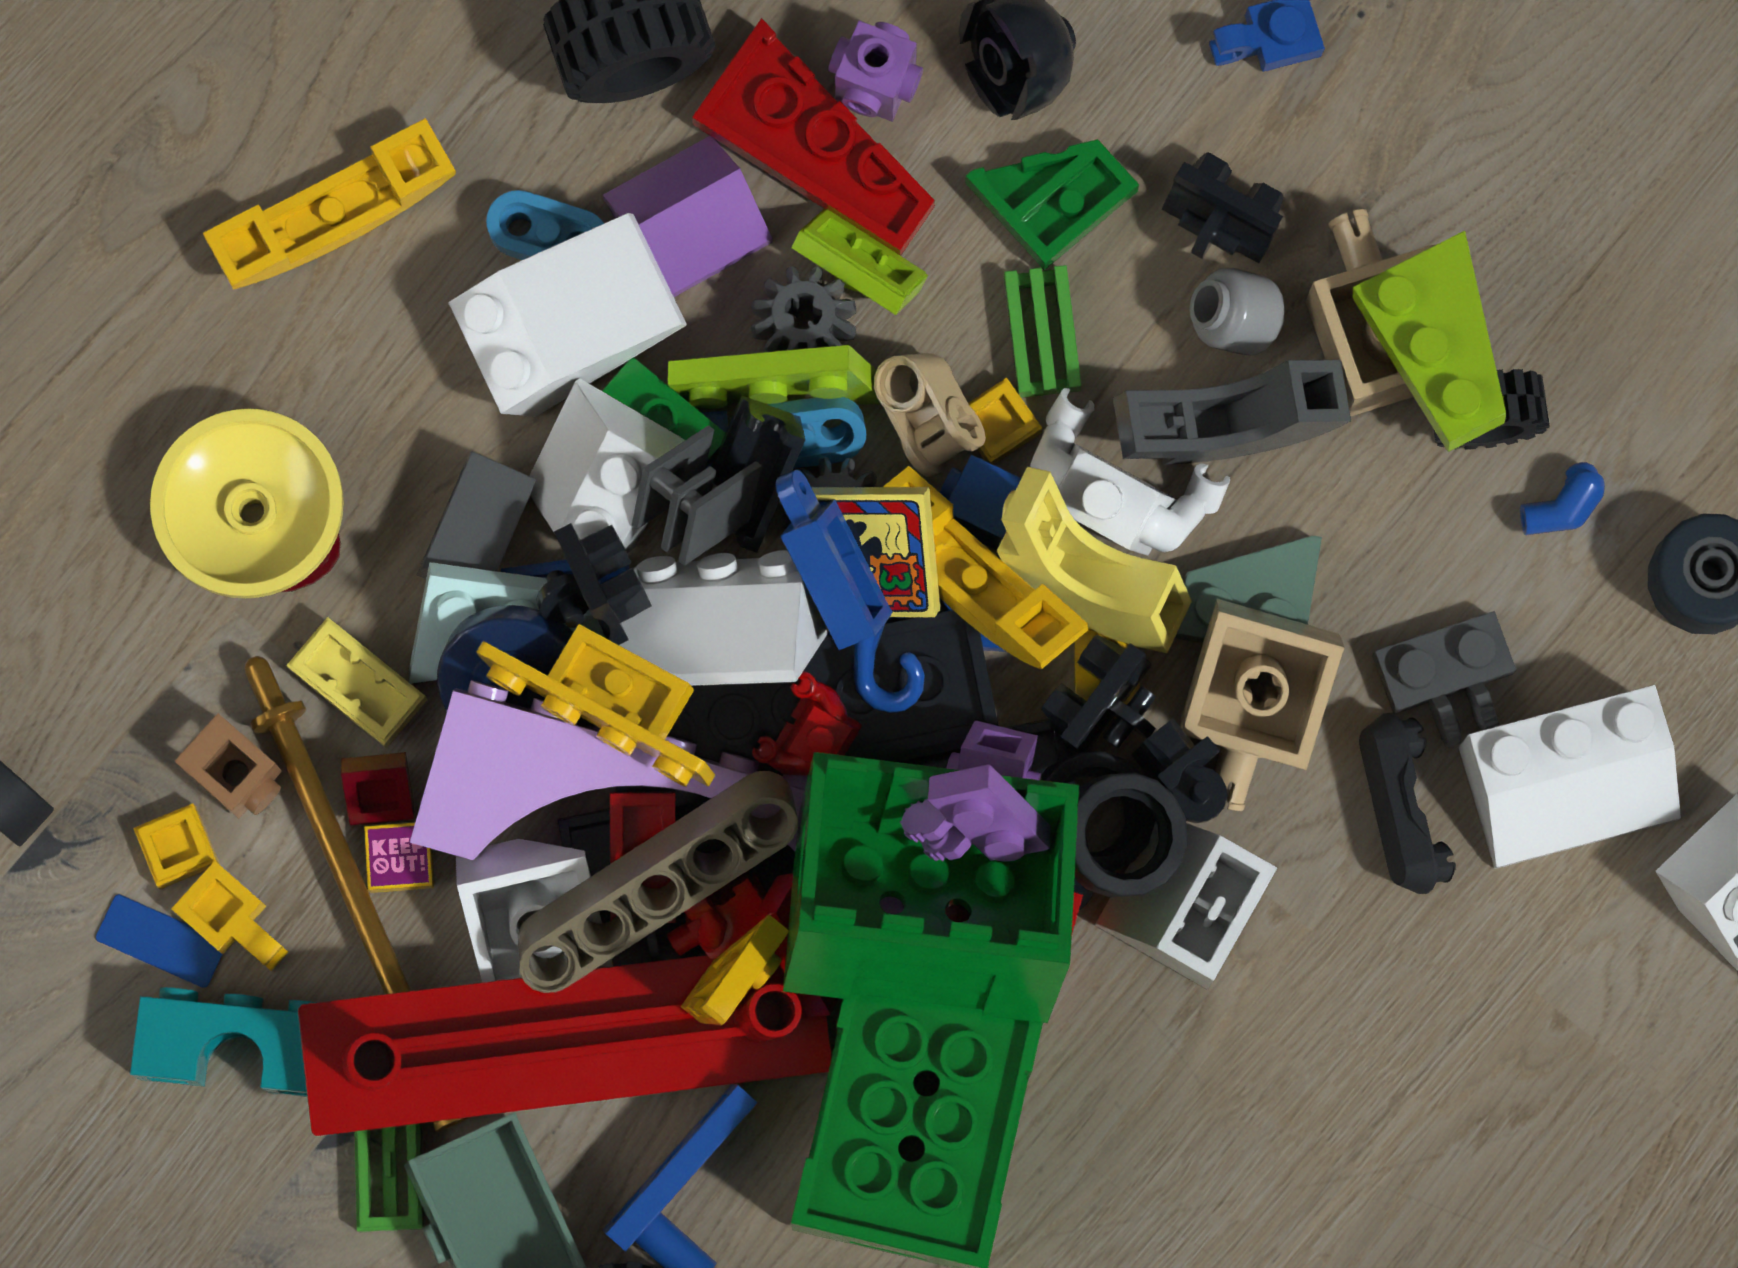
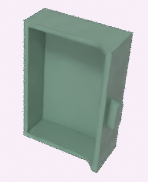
(491, 1203)

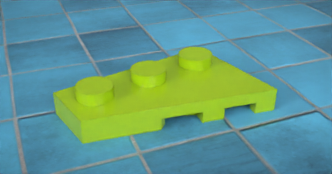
(1438, 338)
(774, 377)

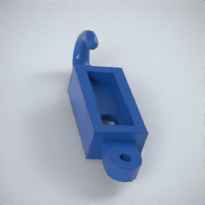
(843, 588)

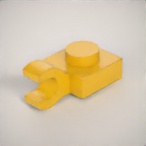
(225, 913)

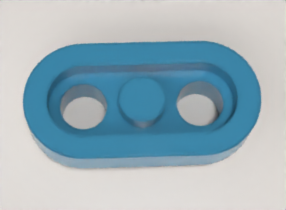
(549, 220)
(820, 442)

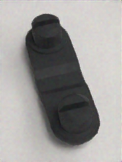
(1403, 828)

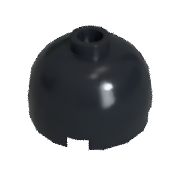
(1018, 53)

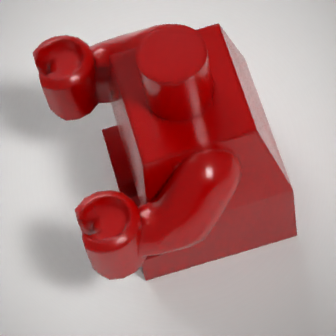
(818, 727)
(721, 917)

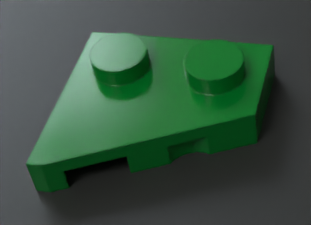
(1054, 197)

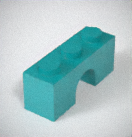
(180, 1034)

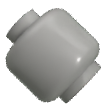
(1237, 311)

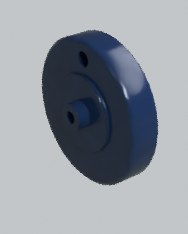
(511, 629)

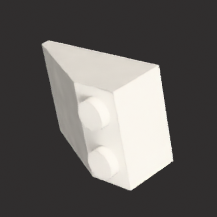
(567, 316)

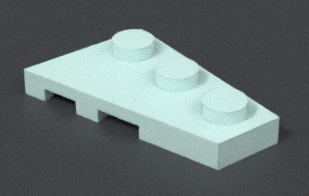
(459, 592)

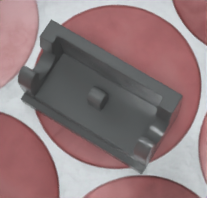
(479, 516)

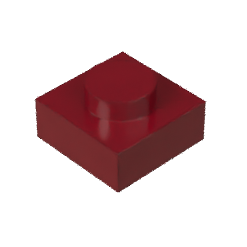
(377, 788)

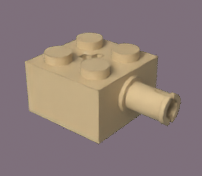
(1340, 325)
(1269, 726)

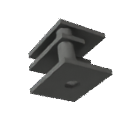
(698, 508)

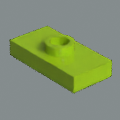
(860, 261)

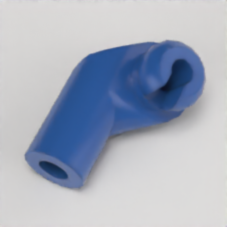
(1571, 508)

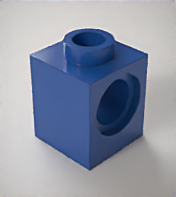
(979, 498)

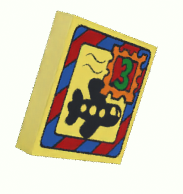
(896, 540)

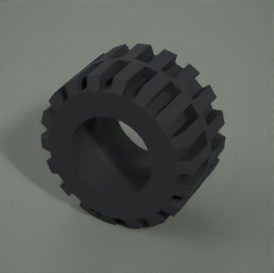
(626, 46)

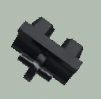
(1222, 213)
(570, 596)
(1119, 675)
(1180, 768)

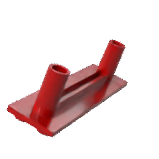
(526, 1049)

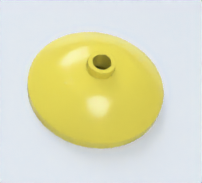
(220, 471)

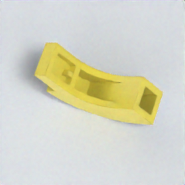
(1110, 590)

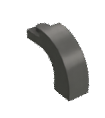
(1236, 418)

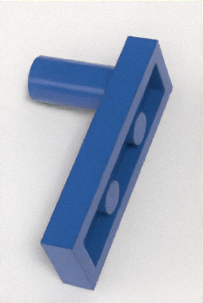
(641, 1215)

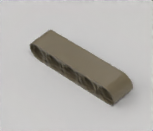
(645, 909)

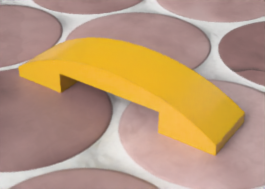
(333, 210)
(990, 594)

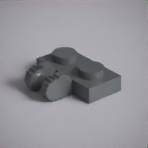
(1446, 664)

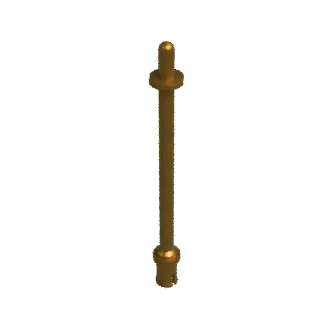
(279, 719)

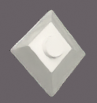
(505, 889)

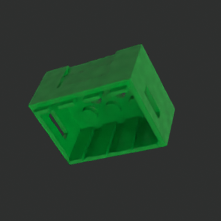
(856, 853)
(950, 1198)

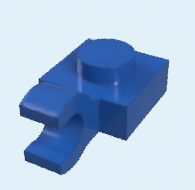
(1275, 32)

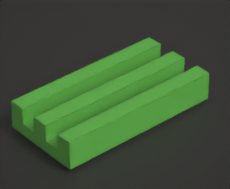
(1036, 280)
(391, 1220)

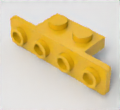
(613, 690)

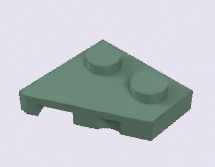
(1268, 580)

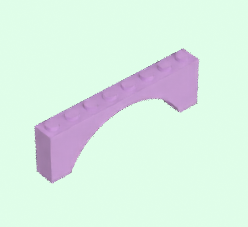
(510, 760)

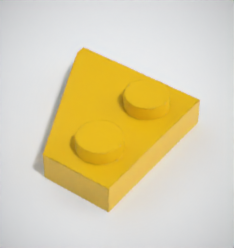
(735, 971)

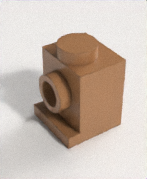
(215, 752)

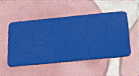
(158, 941)

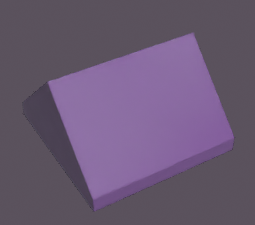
(693, 214)

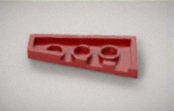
(797, 132)

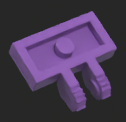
(977, 810)

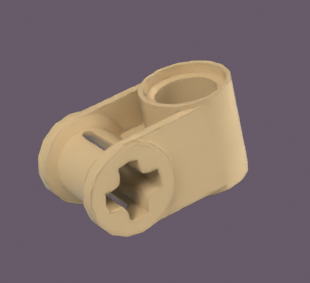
(932, 415)

